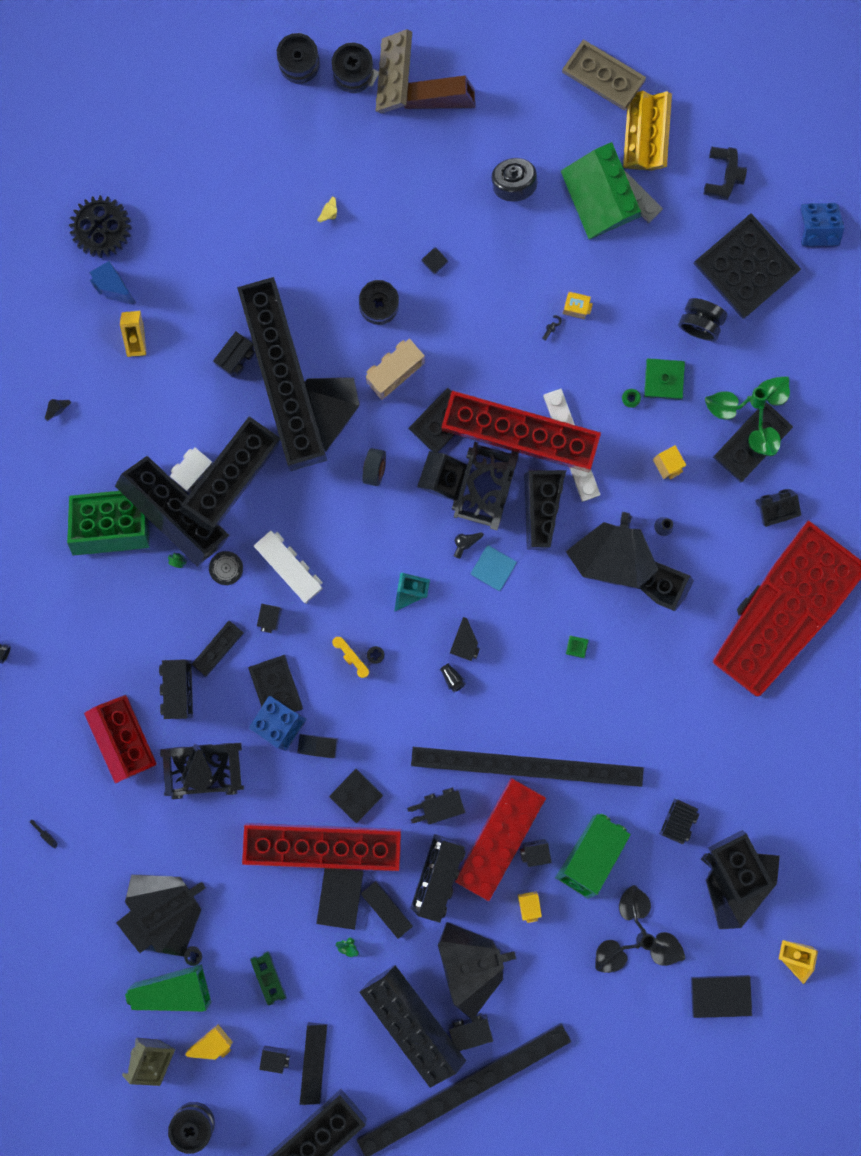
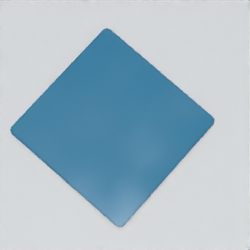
(493, 568)

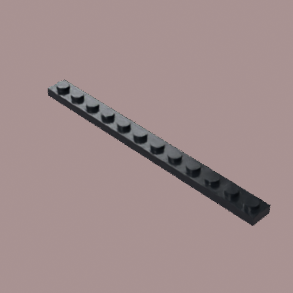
(527, 766)
(463, 1090)

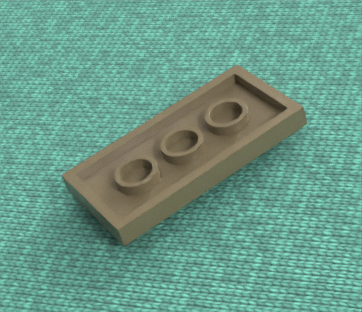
(394, 71)
(604, 74)

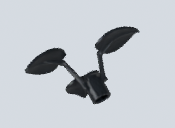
(663, 949)

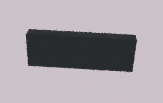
(217, 648)
(386, 909)

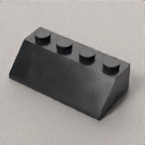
(437, 878)

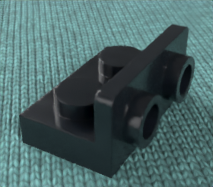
(779, 507)

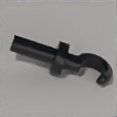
(551, 327)

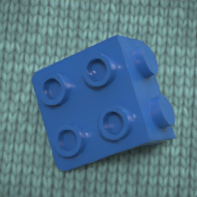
(822, 224)

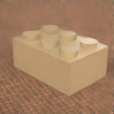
(395, 368)

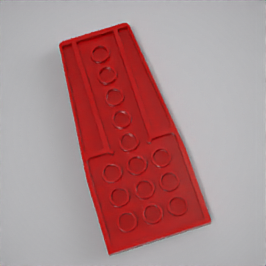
(788, 608)

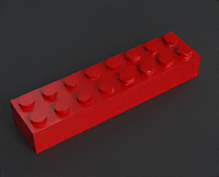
(520, 431)
(321, 846)

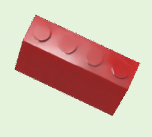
(120, 738)

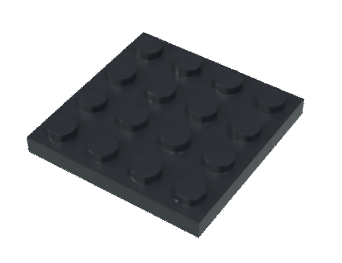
(747, 266)

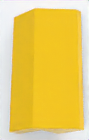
(647, 131)

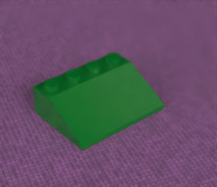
(601, 191)
(105, 524)

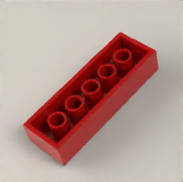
(500, 839)

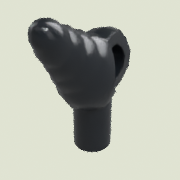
(465, 541)

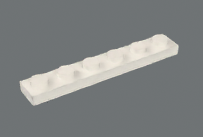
(559, 411)

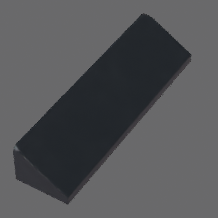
(313, 1063)

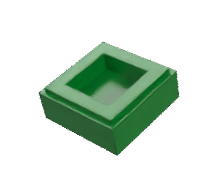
(576, 646)

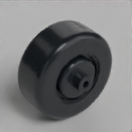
(514, 179)

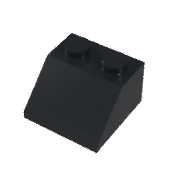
(442, 475)

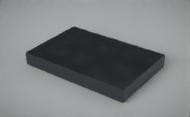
(428, 425)
(275, 680)
(340, 897)
(721, 996)

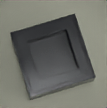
(434, 260)

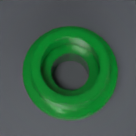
(637, 398)
(177, 560)

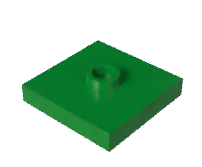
(664, 379)

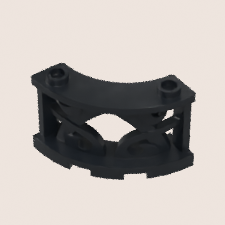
(495, 509)
(224, 751)

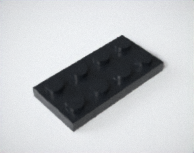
(737, 454)

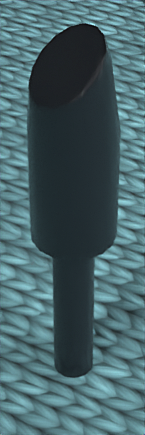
(746, 601)
(45, 835)

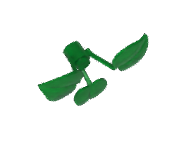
(774, 390)

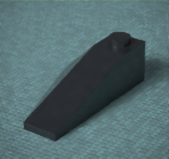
(668, 587)

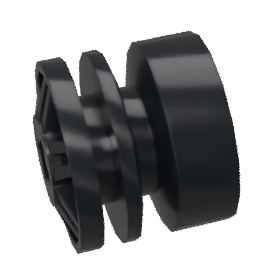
(378, 291)

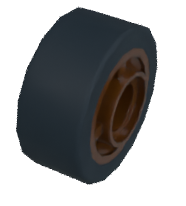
(374, 467)

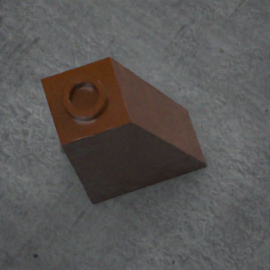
(441, 93)

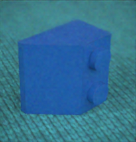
(108, 281)

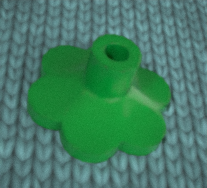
(347, 947)

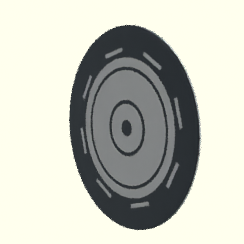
(225, 568)

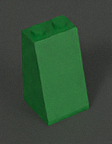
(593, 856)
(171, 992)

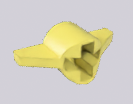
(329, 211)

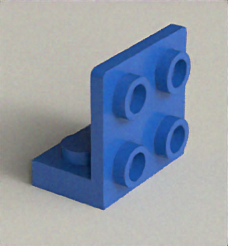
(277, 723)

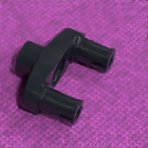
(733, 172)

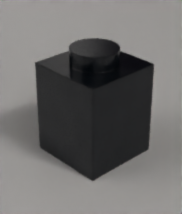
(269, 618)
(274, 1059)

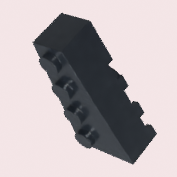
(542, 505)

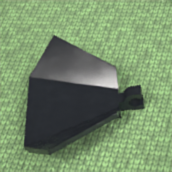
(333, 405)
(614, 555)
(164, 910)
(726, 910)
(471, 967)

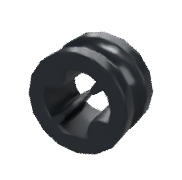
(371, 650)
(198, 957)

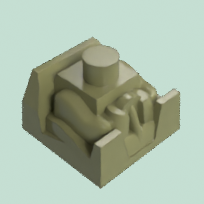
(148, 1062)

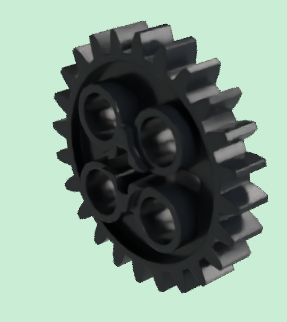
(112, 238)

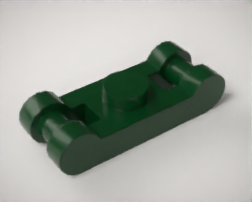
(268, 978)

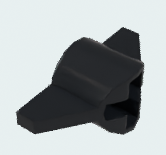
(55, 408)

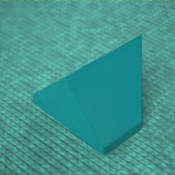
(410, 590)

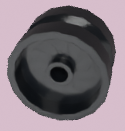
(298, 58)
(352, 67)
(702, 319)
(188, 1139)

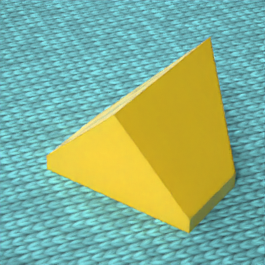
(799, 959)

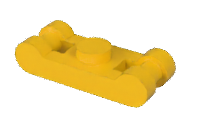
(351, 657)

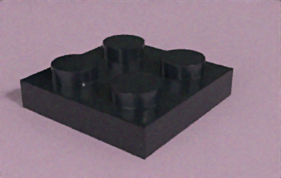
(356, 795)

